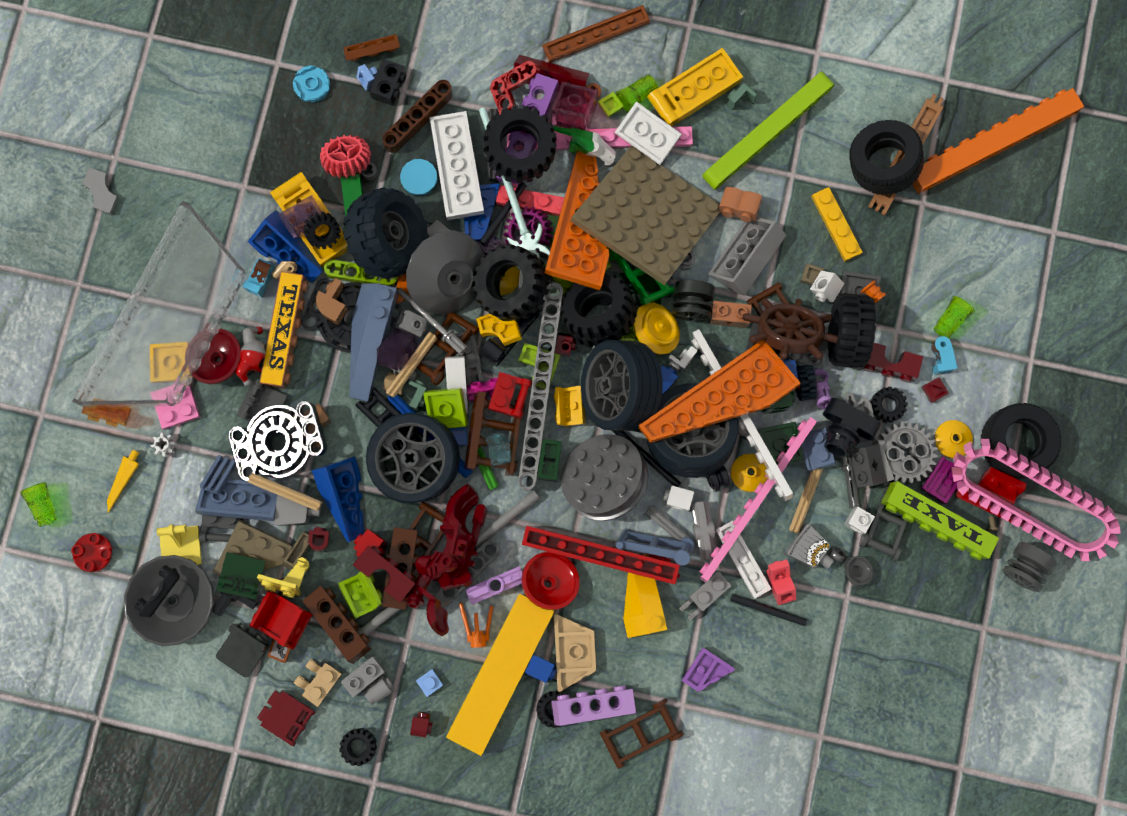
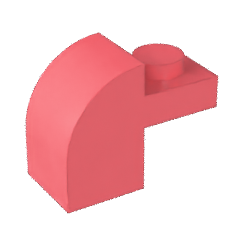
(781, 582)

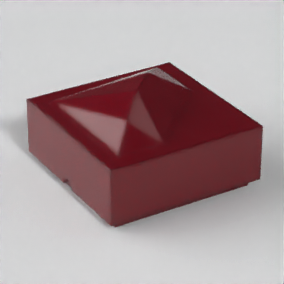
(935, 390)

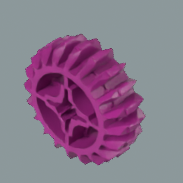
(537, 216)

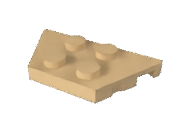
(573, 652)

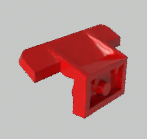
(999, 484)

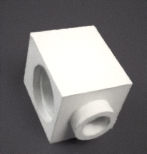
(827, 286)
(678, 498)
(859, 520)

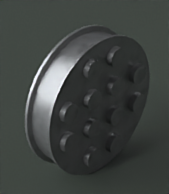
(604, 477)

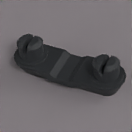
(148, 608)

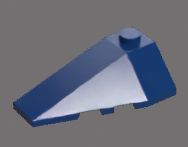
(276, 241)

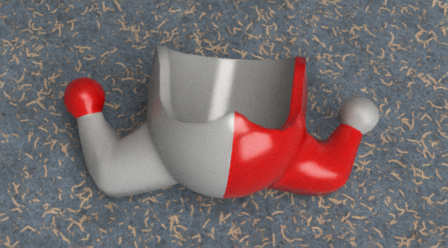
(250, 354)

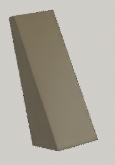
(297, 551)

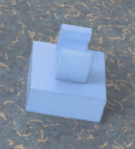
(366, 76)

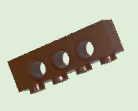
(400, 537)
(316, 602)

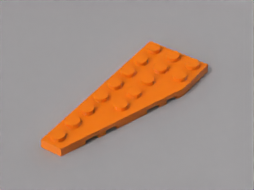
(574, 252)

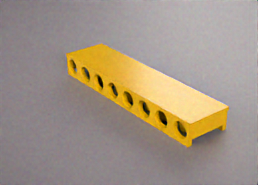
(499, 675)

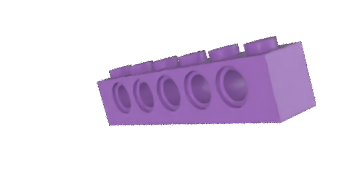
(549, 88)

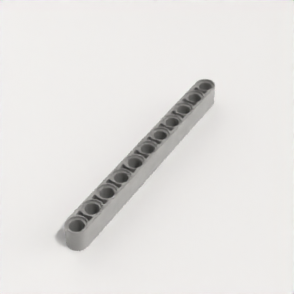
(536, 395)

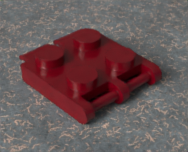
(285, 716)

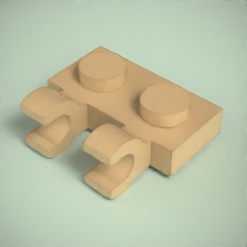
(321, 684)

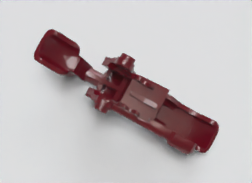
(452, 564)

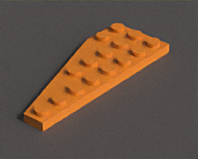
(739, 388)

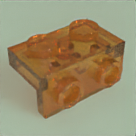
(112, 415)

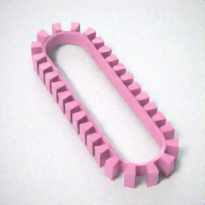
(1043, 478)

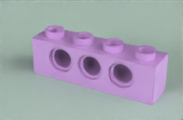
(623, 706)

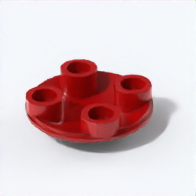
(92, 552)

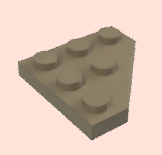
(256, 544)

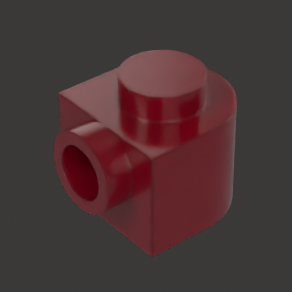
(565, 344)
(318, 539)
(421, 725)

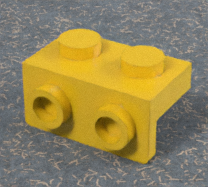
(569, 406)

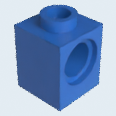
(540, 668)

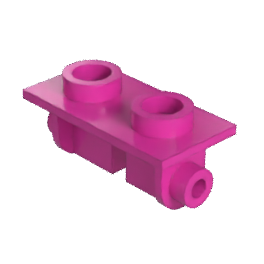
(476, 386)

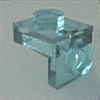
(498, 449)

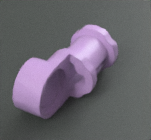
(822, 395)

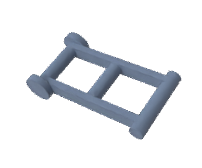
(680, 556)

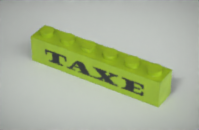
(939, 521)

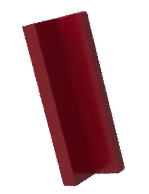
(554, 71)

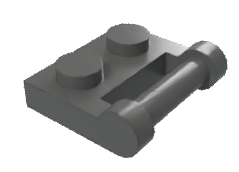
(216, 522)

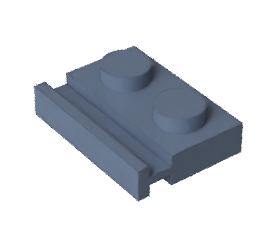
(814, 451)

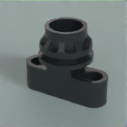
(848, 427)

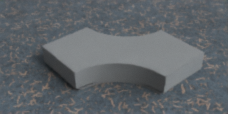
(103, 198)

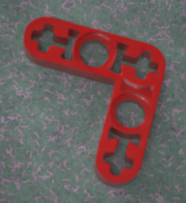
(507, 86)

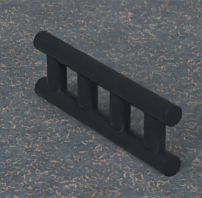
(390, 410)

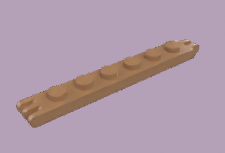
(923, 124)

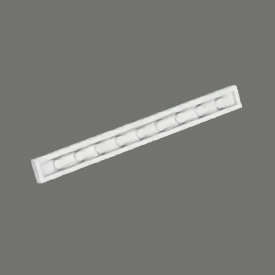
(753, 438)

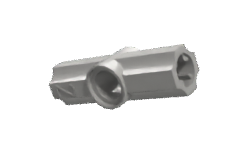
(703, 530)

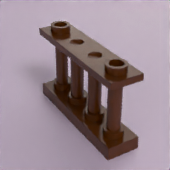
(475, 440)

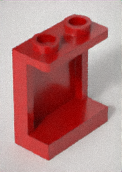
(281, 619)

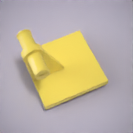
(181, 542)
(290, 584)

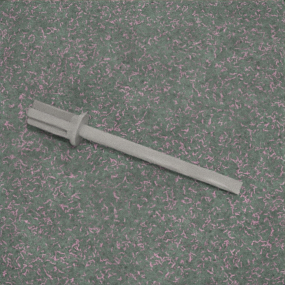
(448, 337)

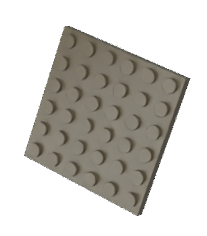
(647, 215)

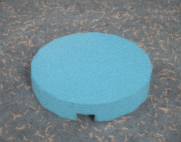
(311, 84)
(418, 177)

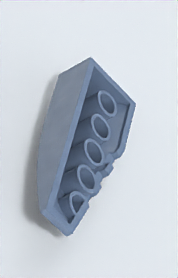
(369, 329)

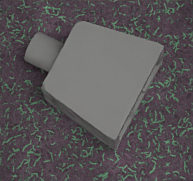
(292, 513)

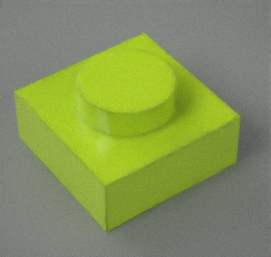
(610, 105)

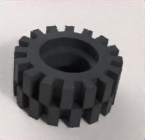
(316, 221)
(899, 400)
(542, 705)
(347, 753)

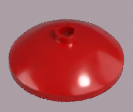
(556, 571)

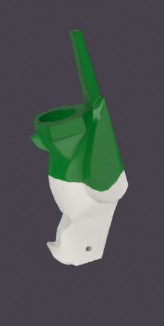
(589, 144)

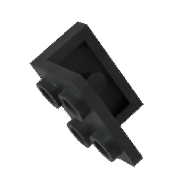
(242, 649)

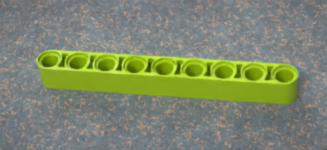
(768, 130)

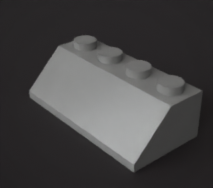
(747, 254)

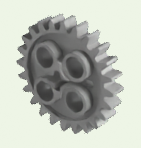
(914, 438)

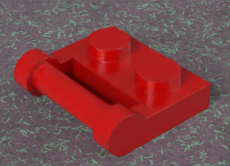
(503, 394)

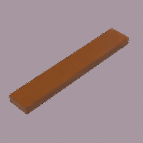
(596, 34)

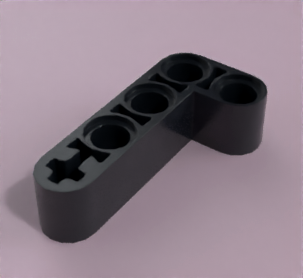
(494, 349)

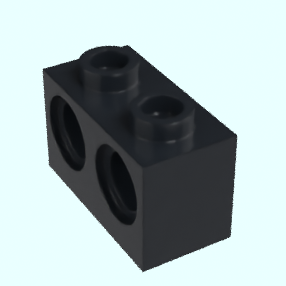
(383, 81)

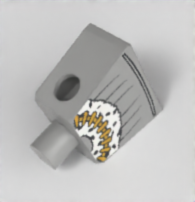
(809, 548)

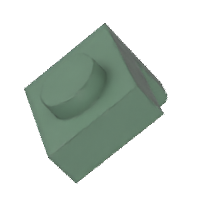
(737, 95)
(418, 399)

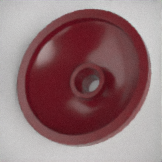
(223, 346)

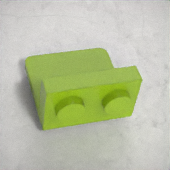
(360, 594)

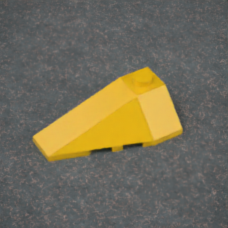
(642, 606)

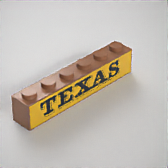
(283, 330)

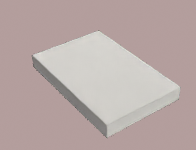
(648, 133)

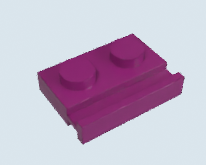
(940, 481)

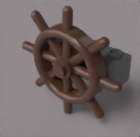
(790, 334)

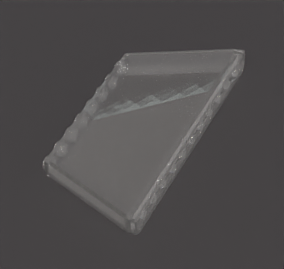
(166, 319)

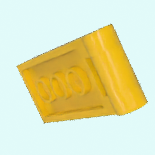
(695, 87)
(293, 192)

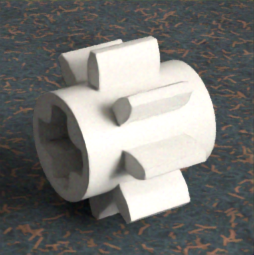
(160, 441)

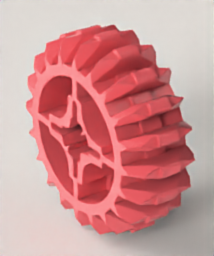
(345, 156)

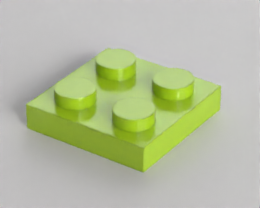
(447, 406)

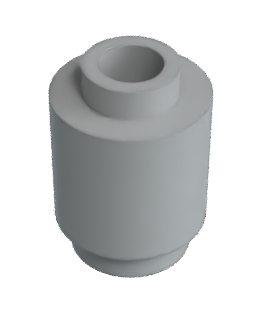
(378, 689)

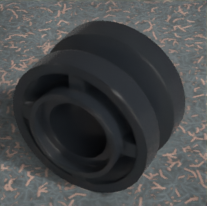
(718, 479)

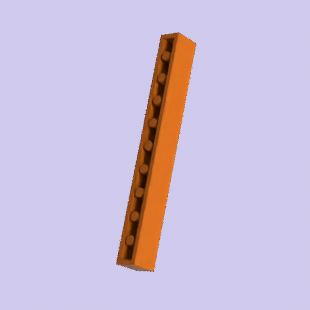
(998, 139)

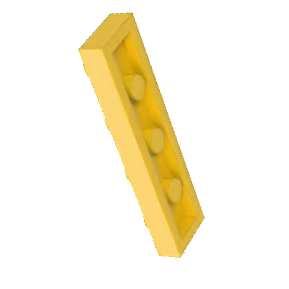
(836, 224)

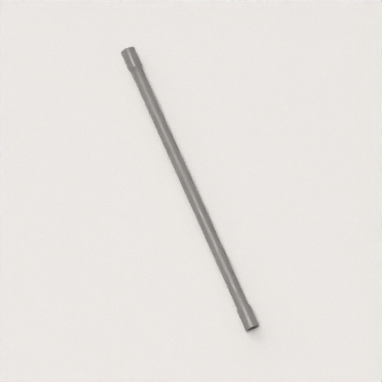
(522, 505)

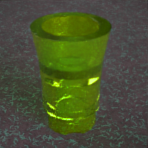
(636, 92)
(953, 317)
(40, 503)

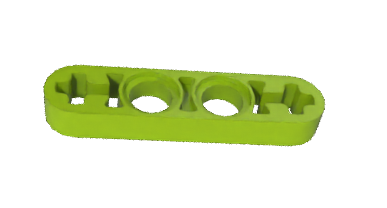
(359, 277)

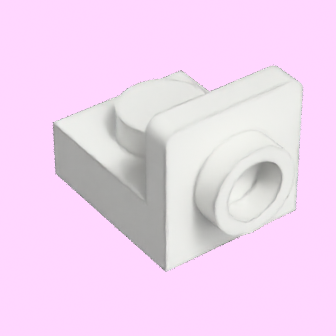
(686, 357)

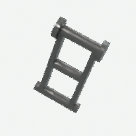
(866, 539)

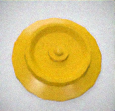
(657, 328)

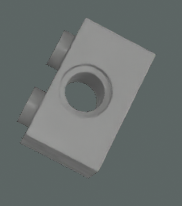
(363, 676)

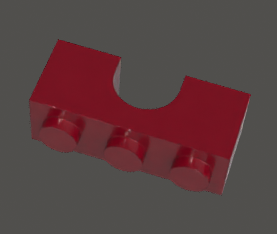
(906, 369)
(399, 582)

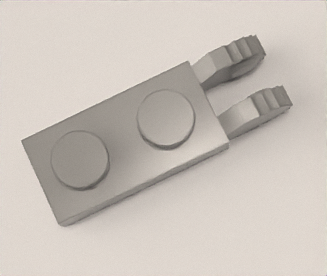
(706, 594)

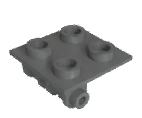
(257, 399)

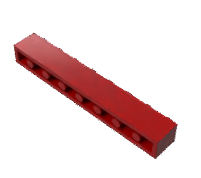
(601, 554)

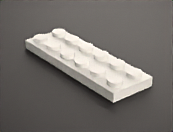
(456, 165)

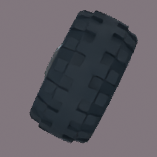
(384, 231)

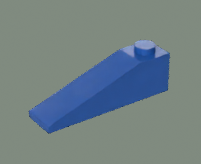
(340, 490)

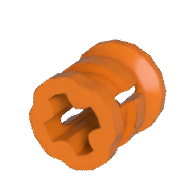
(873, 291)

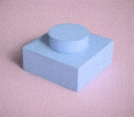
(429, 682)

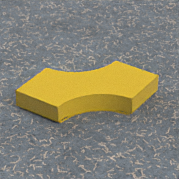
(506, 331)

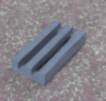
(223, 461)

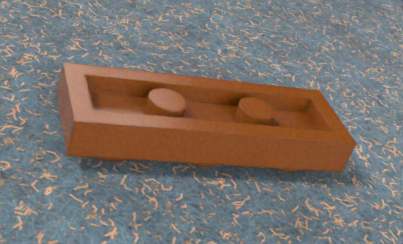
(371, 47)

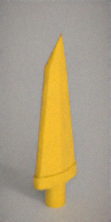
(123, 475)

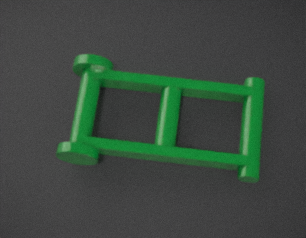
(631, 275)

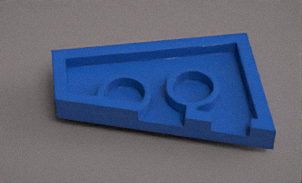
(477, 225)

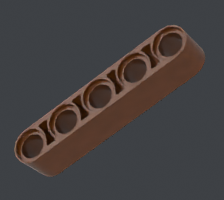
(419, 107)

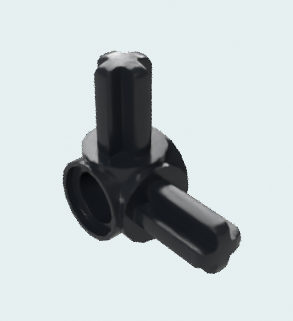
(225, 599)

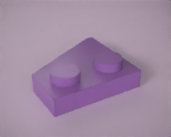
(705, 670)

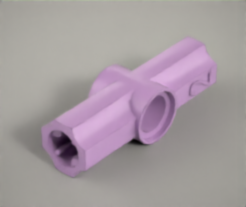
(483, 590)

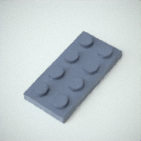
(238, 500)

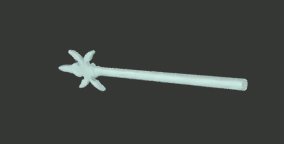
(526, 238)

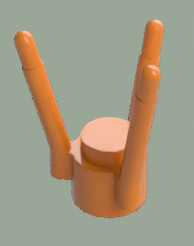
(478, 638)

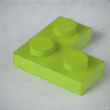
(528, 357)

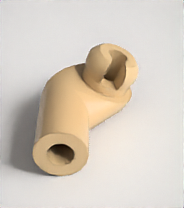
(285, 266)

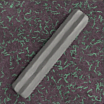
(665, 523)

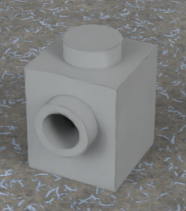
(411, 323)

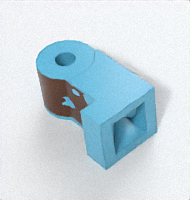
(259, 277)
(944, 356)

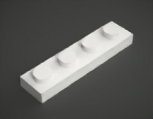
(745, 563)

